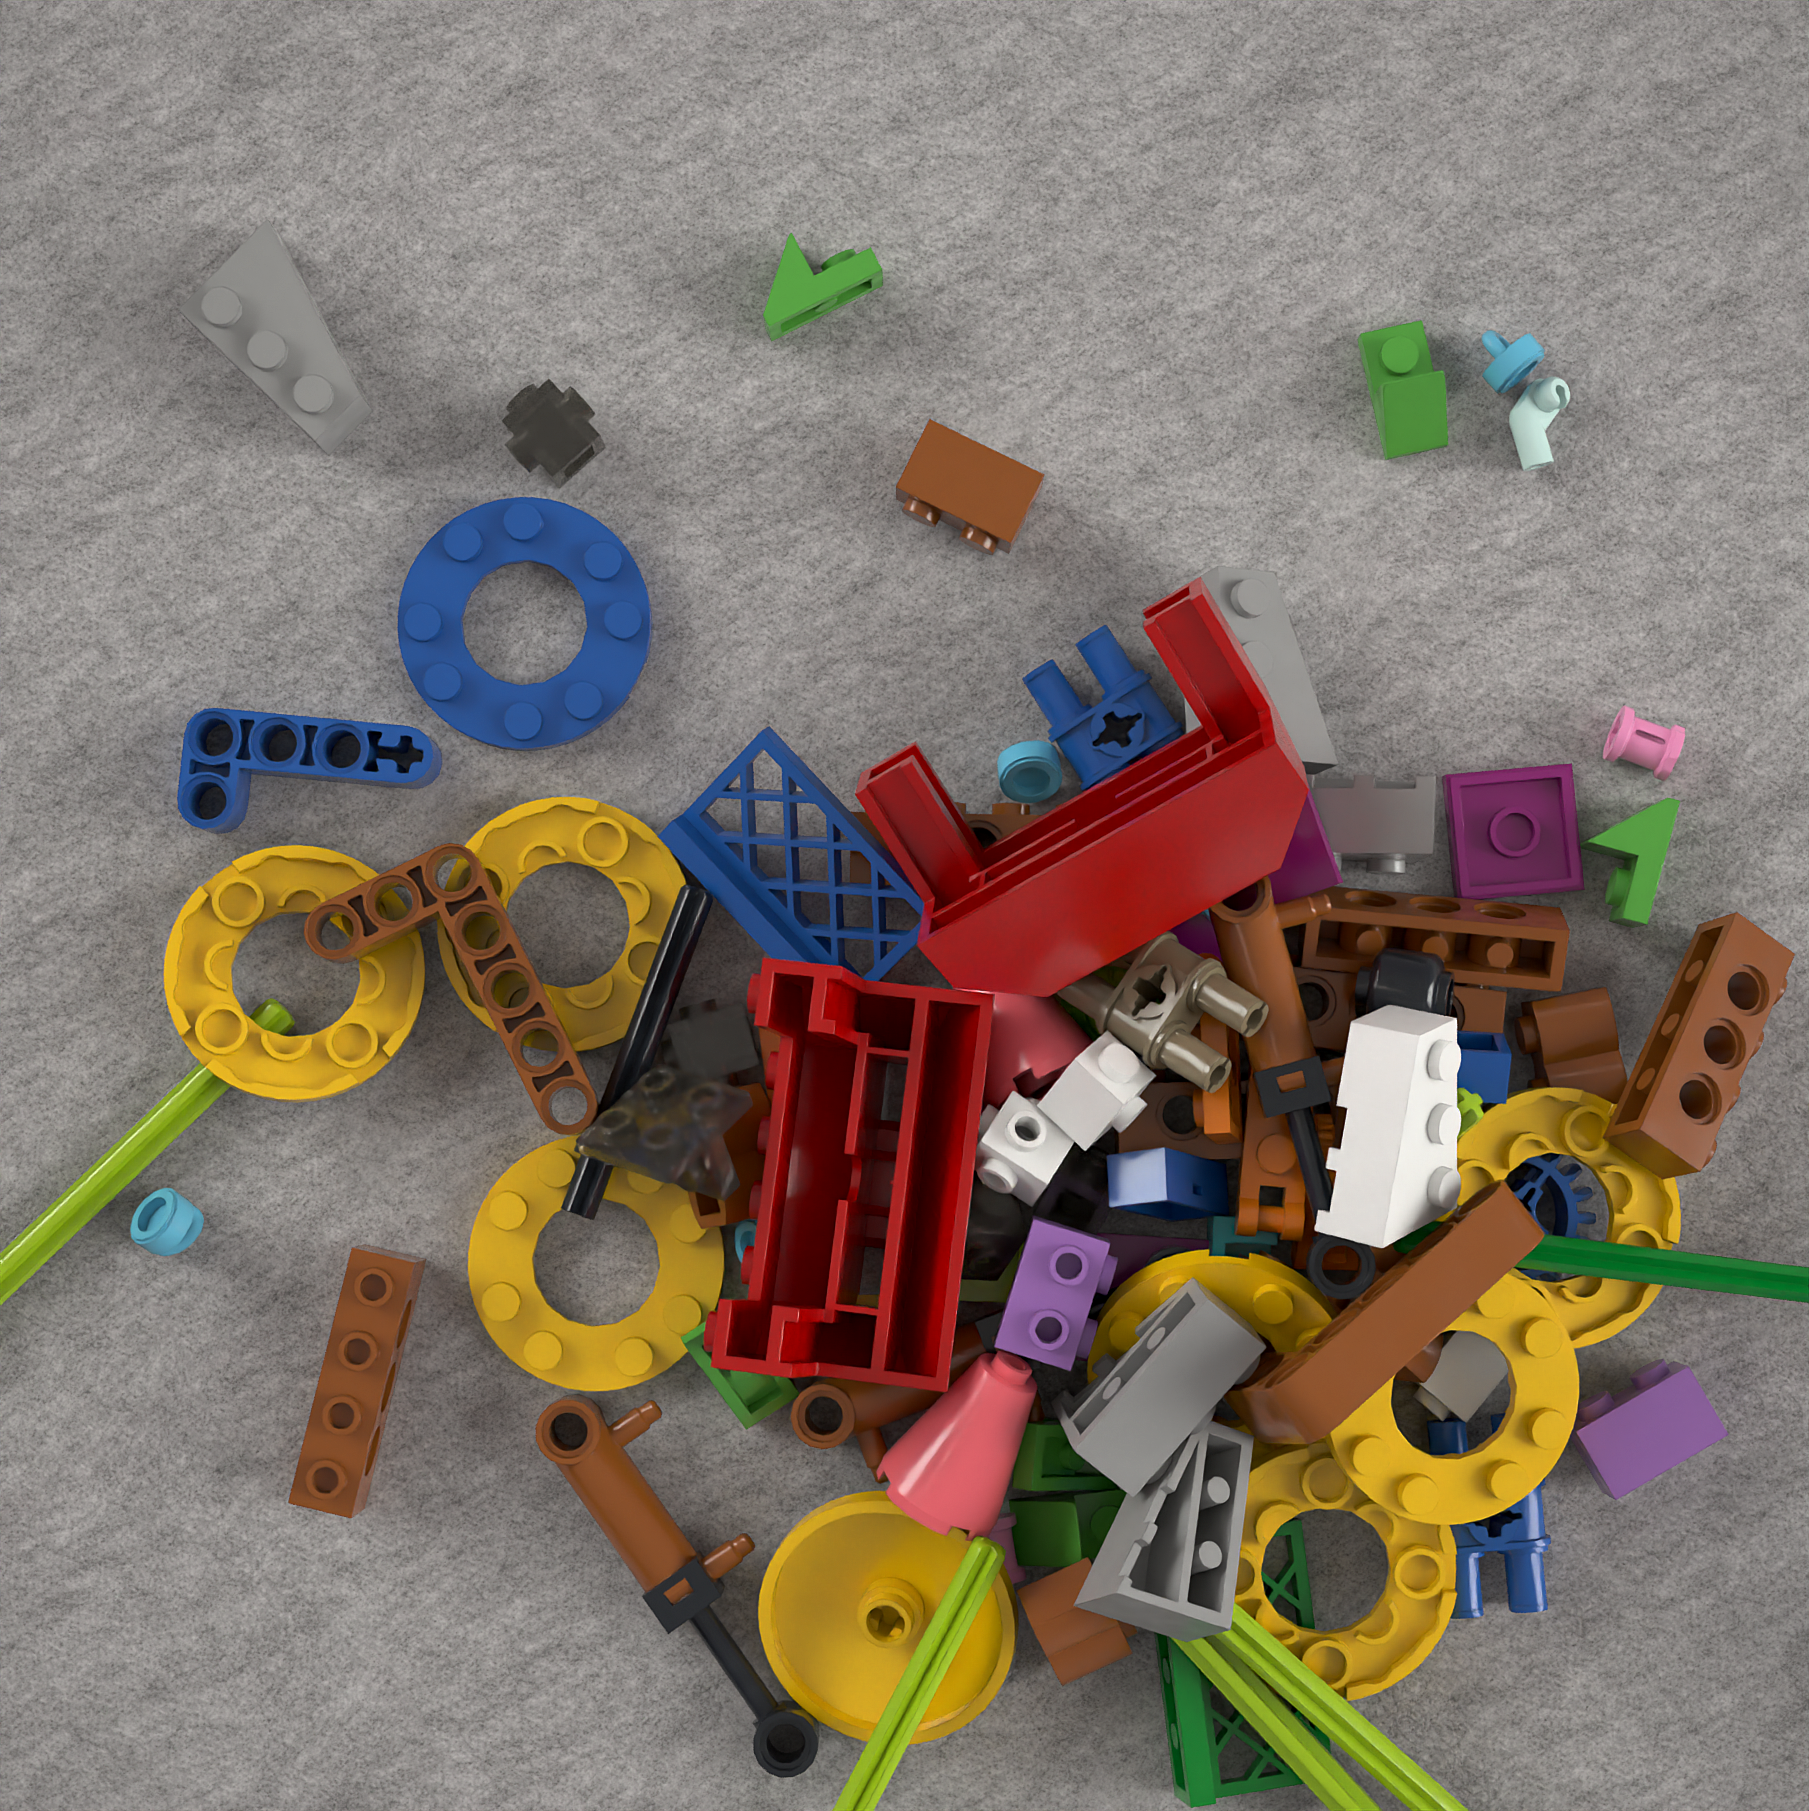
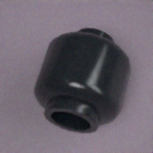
(1406, 980)

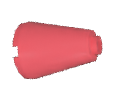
(1028, 1046)
(964, 1448)

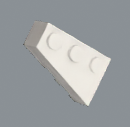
(1398, 1128)

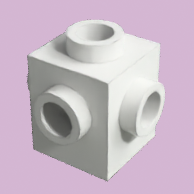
(1019, 1148)

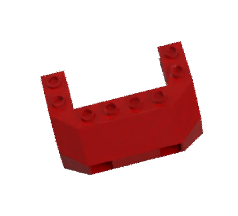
(1118, 856)
(857, 1181)

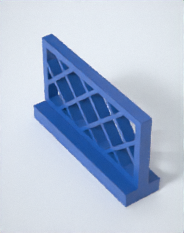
(756, 899)

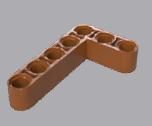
(484, 966)
(1315, 1389)

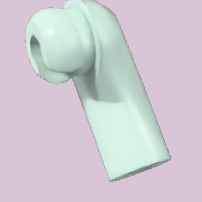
(1531, 418)

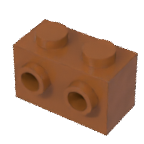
(968, 489)

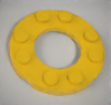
(589, 835)
(232, 1044)
(1639, 1203)
(1260, 1290)
(544, 1339)
(1506, 1465)
(1417, 1588)

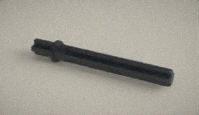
(643, 1034)

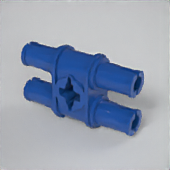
(1125, 697)
(1514, 1533)

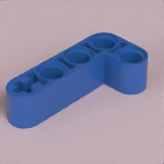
(310, 761)

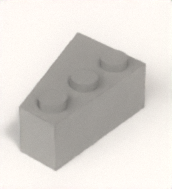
(1263, 627)
(1377, 820)
(1160, 1387)
(1178, 1542)

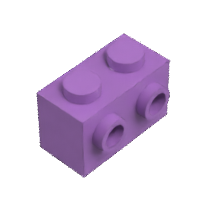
(1054, 1294)
(1644, 1427)

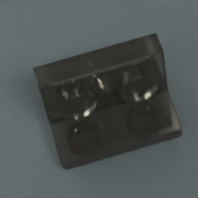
(672, 1131)

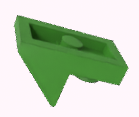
(804, 297)
(1404, 390)
(1643, 846)
(747, 1394)
(1051, 1464)
(1063, 1526)

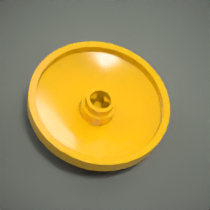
(853, 1604)

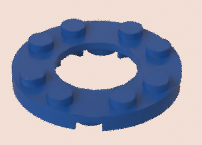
(535, 713)

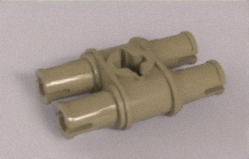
(1164, 1030)

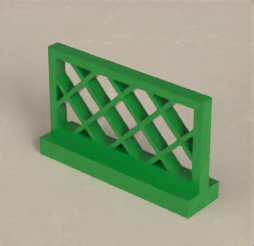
(1189, 1709)

